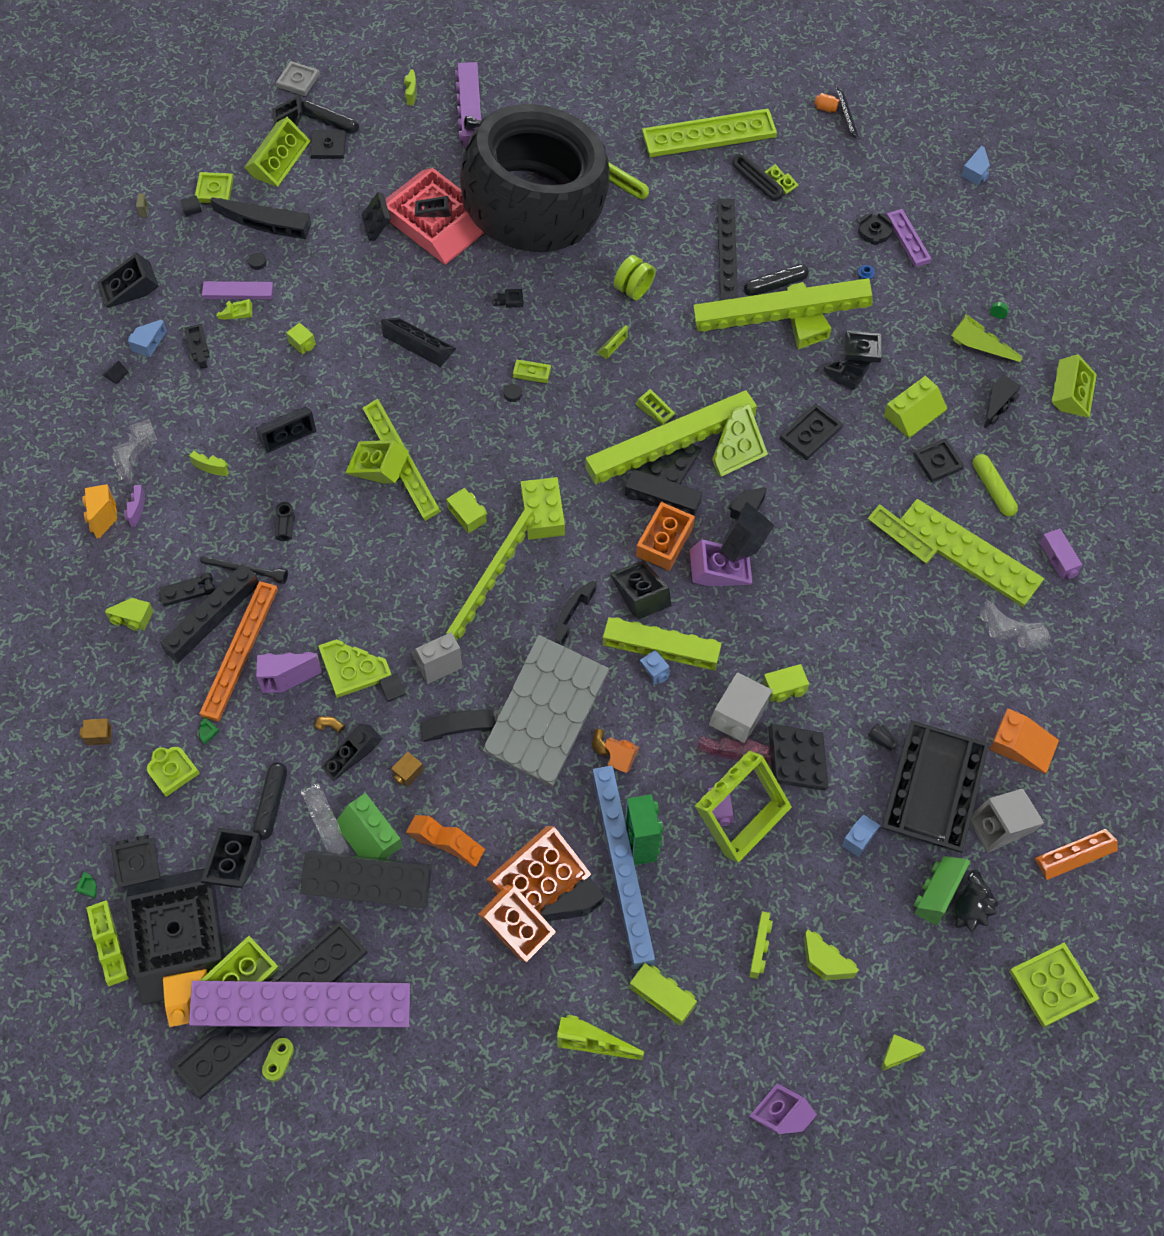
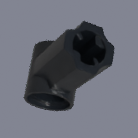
(284, 523)

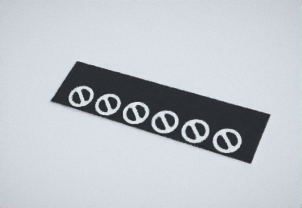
(847, 112)

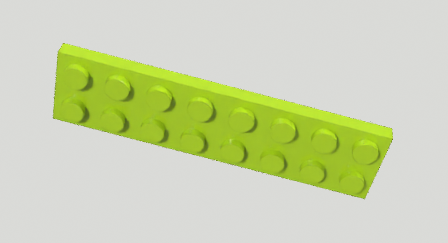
(709, 132)
(973, 553)

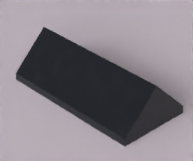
(416, 340)

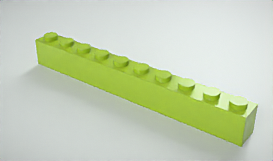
(783, 305)
(664, 439)

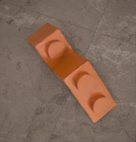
(450, 839)

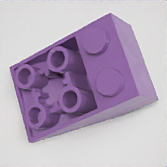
(285, 671)

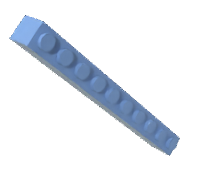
(623, 868)

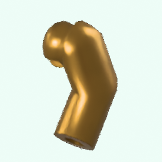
(323, 721)
(598, 743)

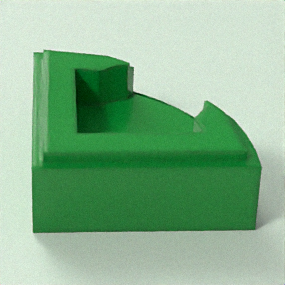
(207, 731)
(87, 886)

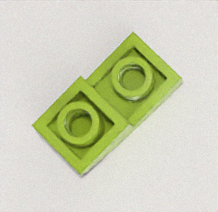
(411, 89)
(785, 181)
(212, 465)

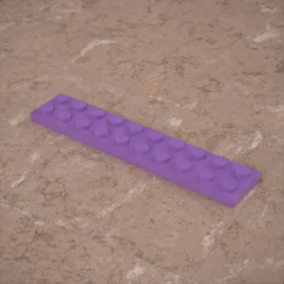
(299, 1004)

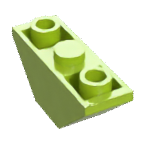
(826, 959)

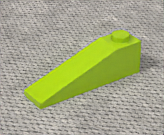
(972, 335)
(582, 1036)

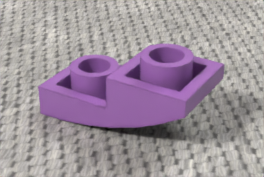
(135, 508)

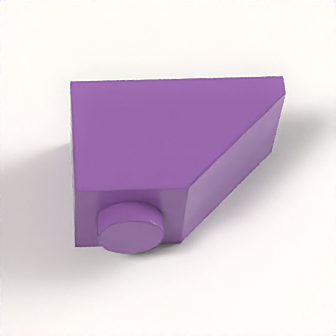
(724, 811)

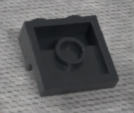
(135, 861)

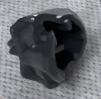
(975, 903)

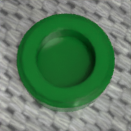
(999, 310)

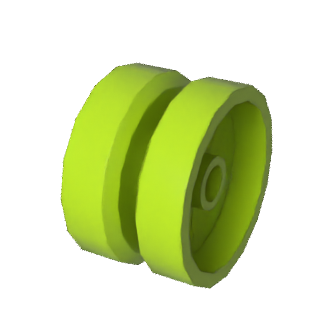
(634, 277)

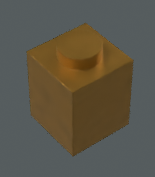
(96, 732)
(407, 770)

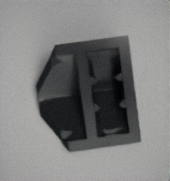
(290, 109)

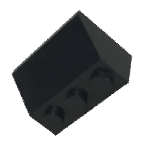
(286, 429)

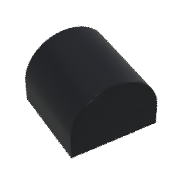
(191, 205)

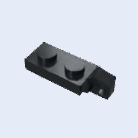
(197, 344)

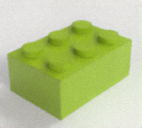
(545, 501)

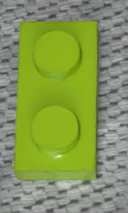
(531, 371)

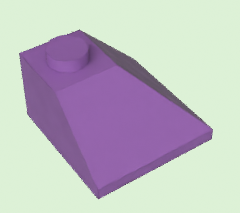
(783, 1111)

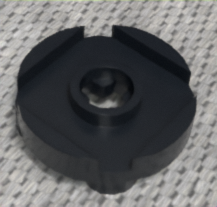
(871, 235)

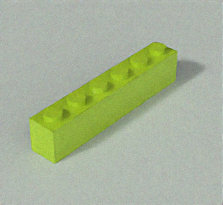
(669, 644)

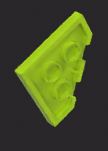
(739, 442)
(351, 667)

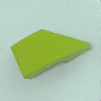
(237, 310)

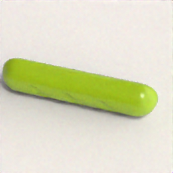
(627, 182)
(995, 485)

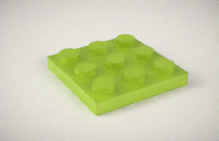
(1054, 985)

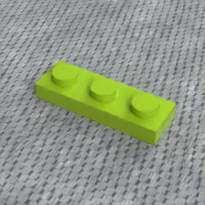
(761, 945)

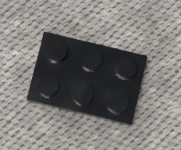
(811, 431)

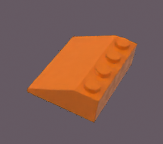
(541, 869)

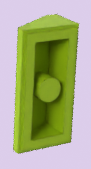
(614, 342)

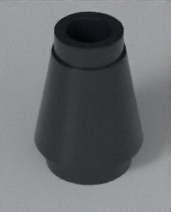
(883, 737)

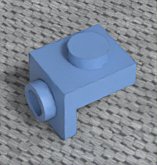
(655, 667)

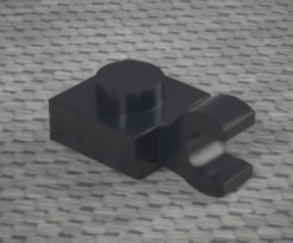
(512, 298)

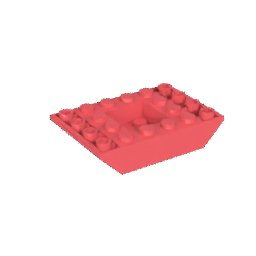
(438, 235)

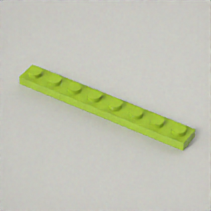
(409, 473)
(495, 568)

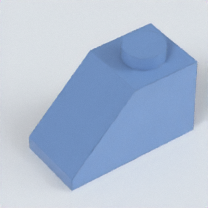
(977, 167)
(147, 337)
(860, 835)

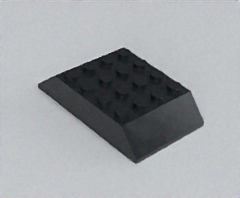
(935, 786)

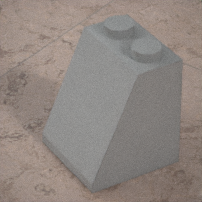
(438, 658)
(741, 707)
(1005, 819)

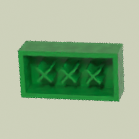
(643, 828)

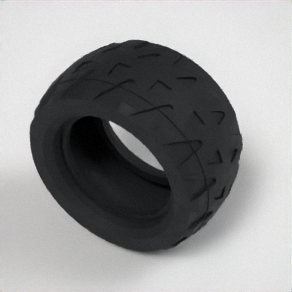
(543, 143)

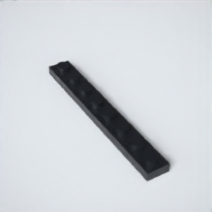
(727, 249)

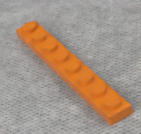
(238, 651)

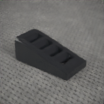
(444, 207)

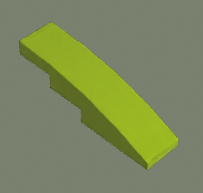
(107, 943)

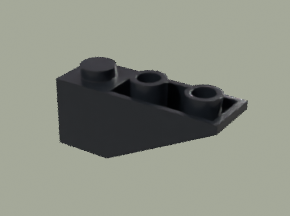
(1000, 396)
(352, 750)
(576, 903)

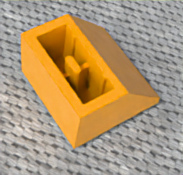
(100, 509)

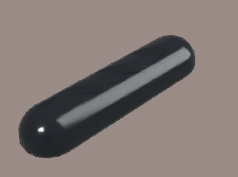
(329, 117)
(758, 177)
(776, 280)
(270, 800)

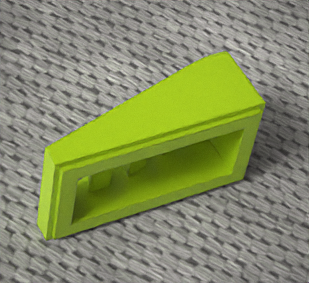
(644, 406)

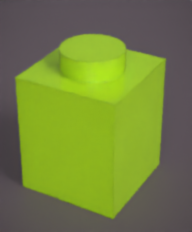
(301, 338)

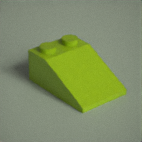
(378, 461)

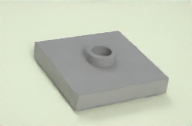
(297, 78)

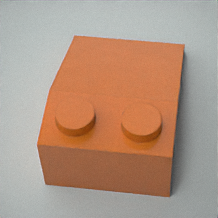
(1024, 741)

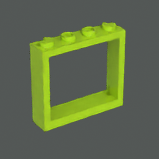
(761, 823)

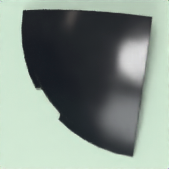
(847, 373)

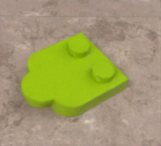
(171, 769)

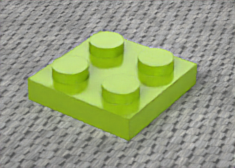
(214, 185)

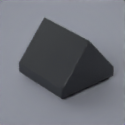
(116, 372)

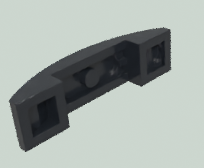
(582, 595)
(459, 723)

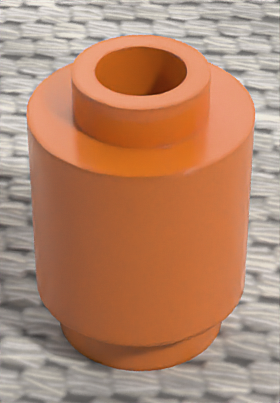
(826, 103)

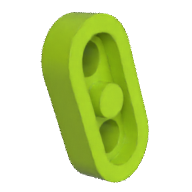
(278, 1059)

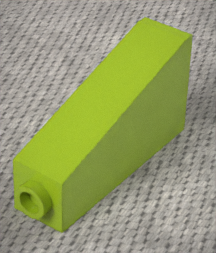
(809, 329)

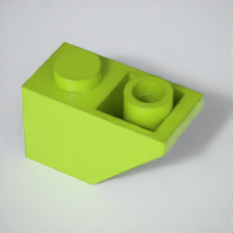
(132, 613)

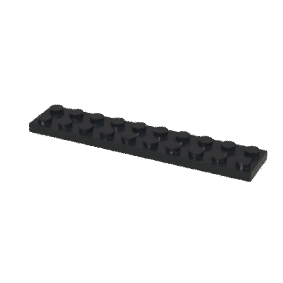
(230, 1046)

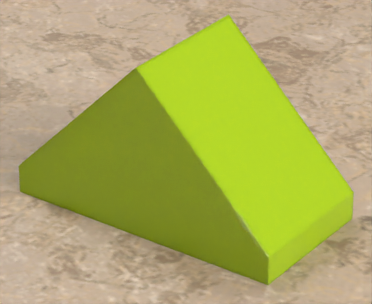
(900, 1051)

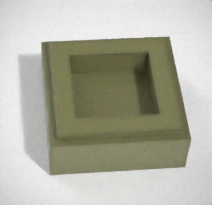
(142, 205)

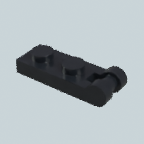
(187, 589)

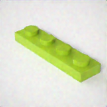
(903, 534)

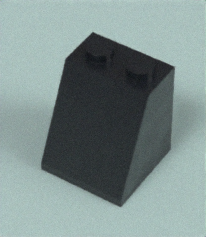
(746, 534)

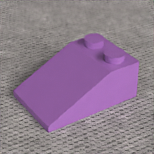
(713, 568)

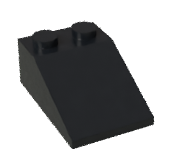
(128, 281)
(642, 589)
(232, 858)

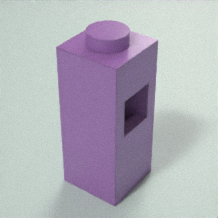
(1061, 554)

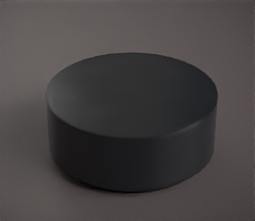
(257, 261)
(513, 393)

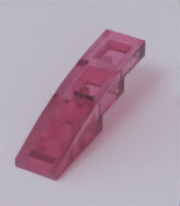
(732, 750)

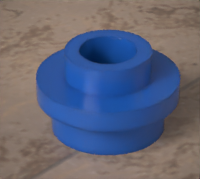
(864, 275)

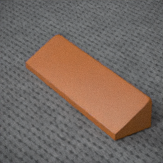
(1076, 854)

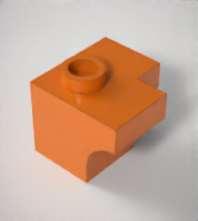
(621, 753)

